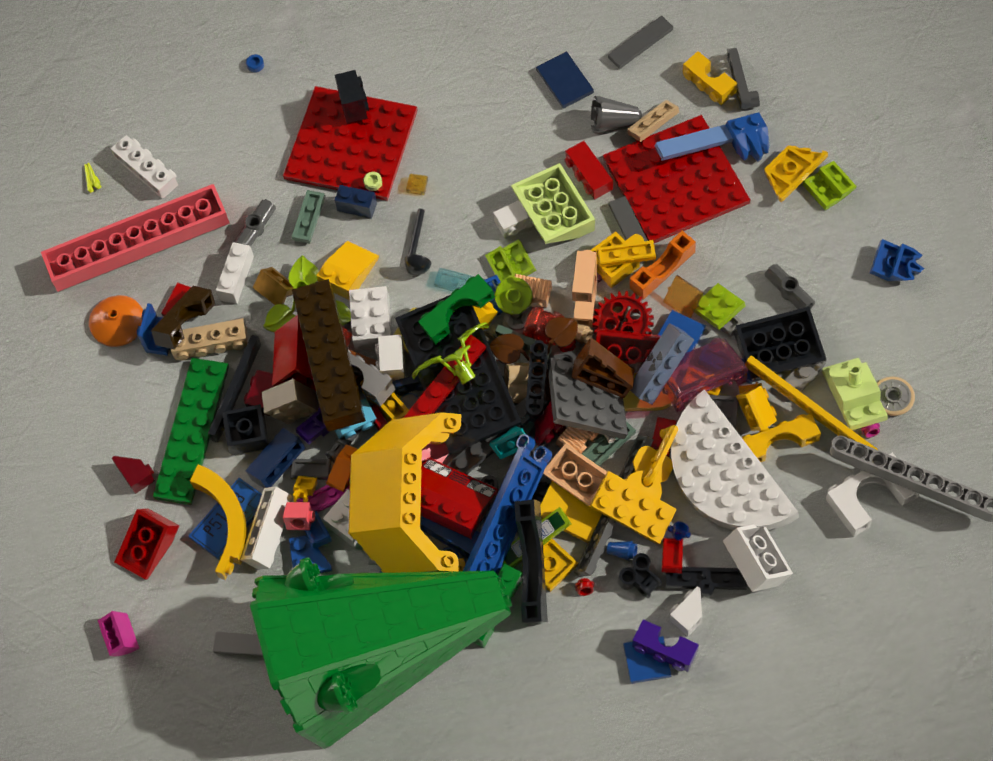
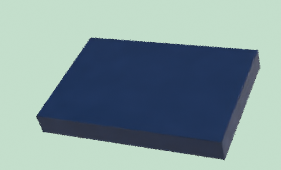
(564, 79)

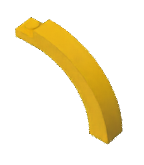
(216, 487)

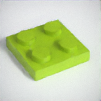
(719, 306)

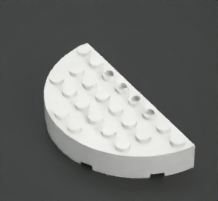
(723, 474)

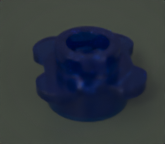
(679, 530)

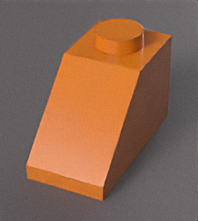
(340, 471)

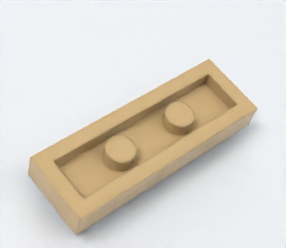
(653, 120)

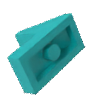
(506, 444)

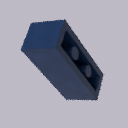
(275, 458)

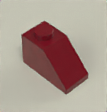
(134, 472)

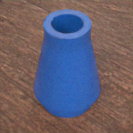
(624, 550)

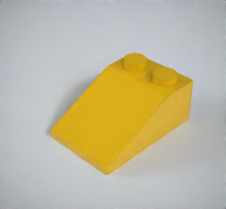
(347, 268)

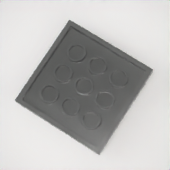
(584, 405)

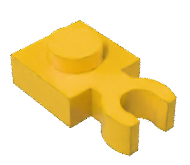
(303, 487)

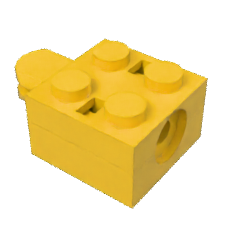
(614, 274)

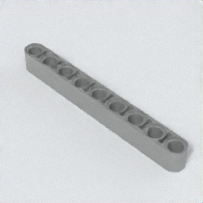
(906, 471)

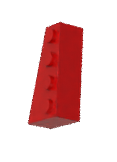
(627, 346)

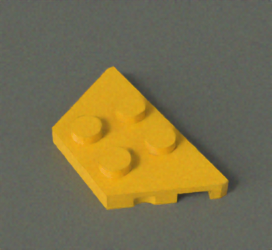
(792, 168)

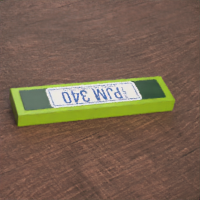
(551, 527)

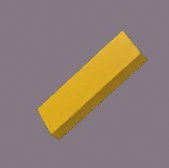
(626, 253)

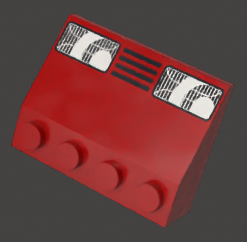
(453, 498)

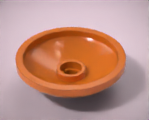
(118, 329)

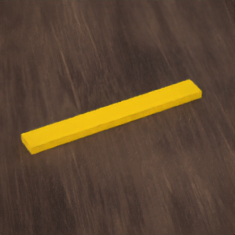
(803, 401)

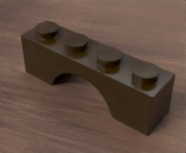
(194, 303)

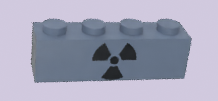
(661, 363)

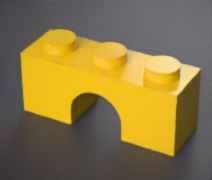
(718, 88)

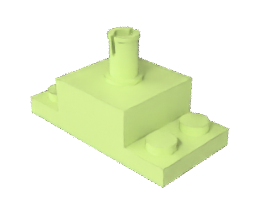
(855, 393)

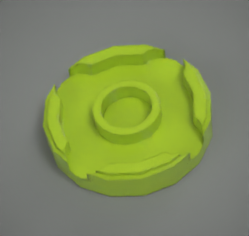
(513, 295)

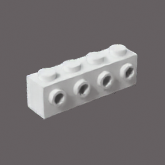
(144, 166)
(266, 528)

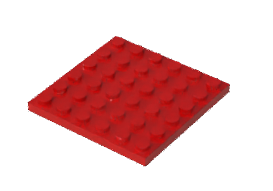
(341, 153)
(678, 190)

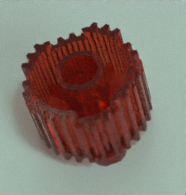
(537, 322)

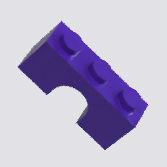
(679, 656)

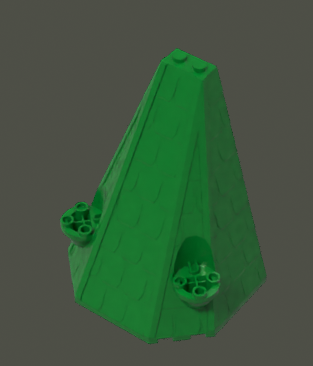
(362, 639)

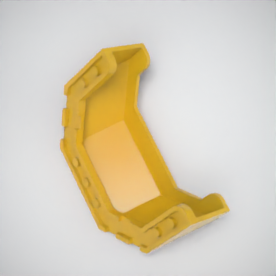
(388, 495)

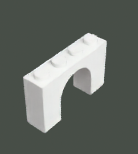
(847, 507)

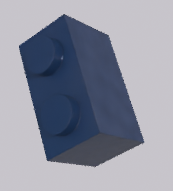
(355, 201)

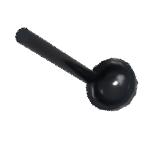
(416, 263)

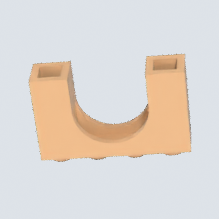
(585, 287)

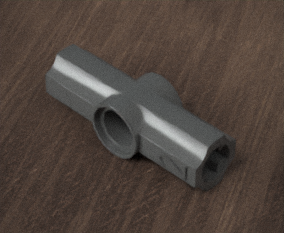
(260, 216)
(782, 281)

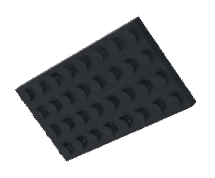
(483, 400)

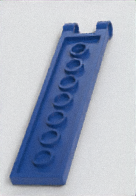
(501, 524)

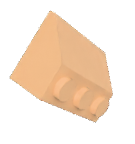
(575, 474)

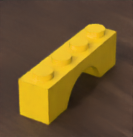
(801, 431)

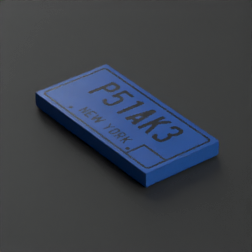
(213, 529)

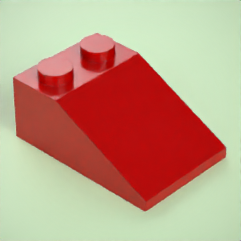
(146, 542)

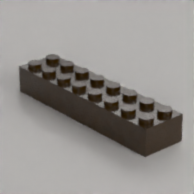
(328, 355)

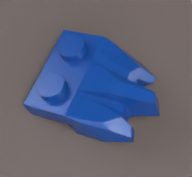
(749, 136)
(895, 262)

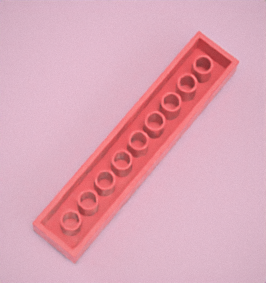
(135, 237)

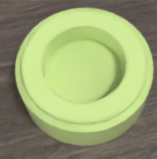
(372, 181)

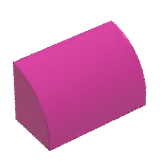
(118, 634)

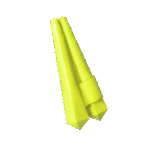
(91, 179)

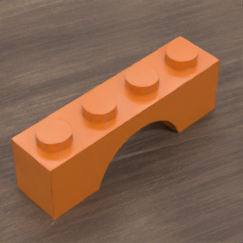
(650, 277)

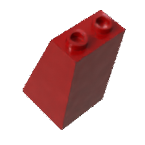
(290, 355)

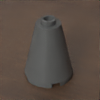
(612, 114)

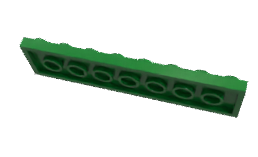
(190, 430)

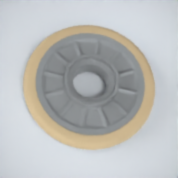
(904, 391)

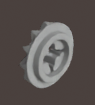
(508, 321)

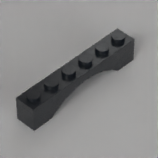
(534, 588)

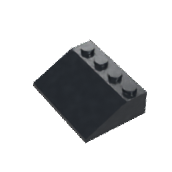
(781, 341)

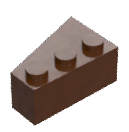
(603, 369)

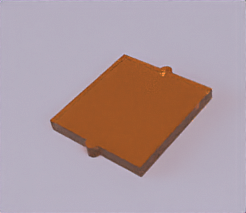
(683, 296)

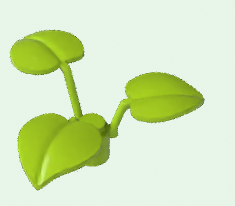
(301, 274)
(463, 369)

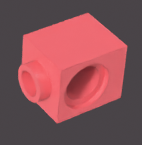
(298, 516)

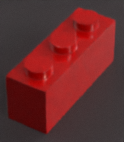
(588, 170)

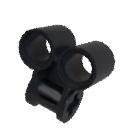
(641, 576)

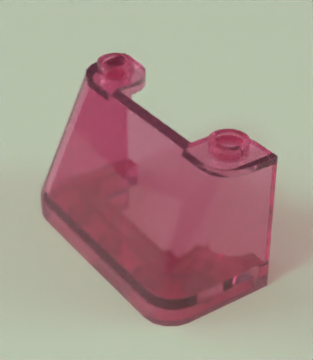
(705, 369)

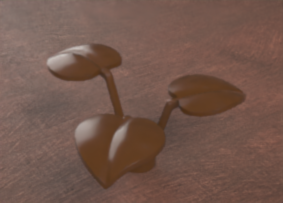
(509, 346)

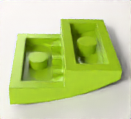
(829, 185)
(510, 261)

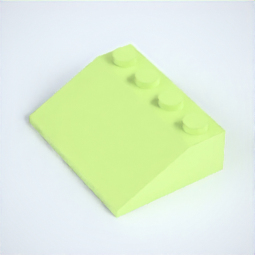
(554, 205)

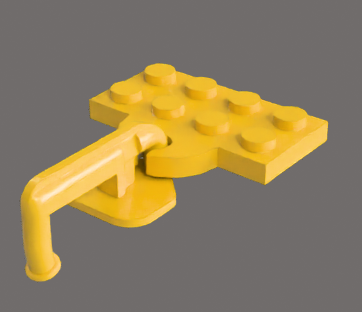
(632, 500)

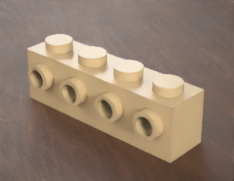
(212, 339)

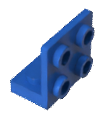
(149, 321)

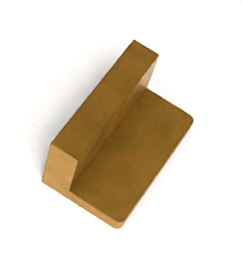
(273, 285)

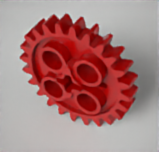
(606, 315)

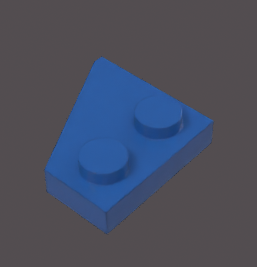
(301, 548)

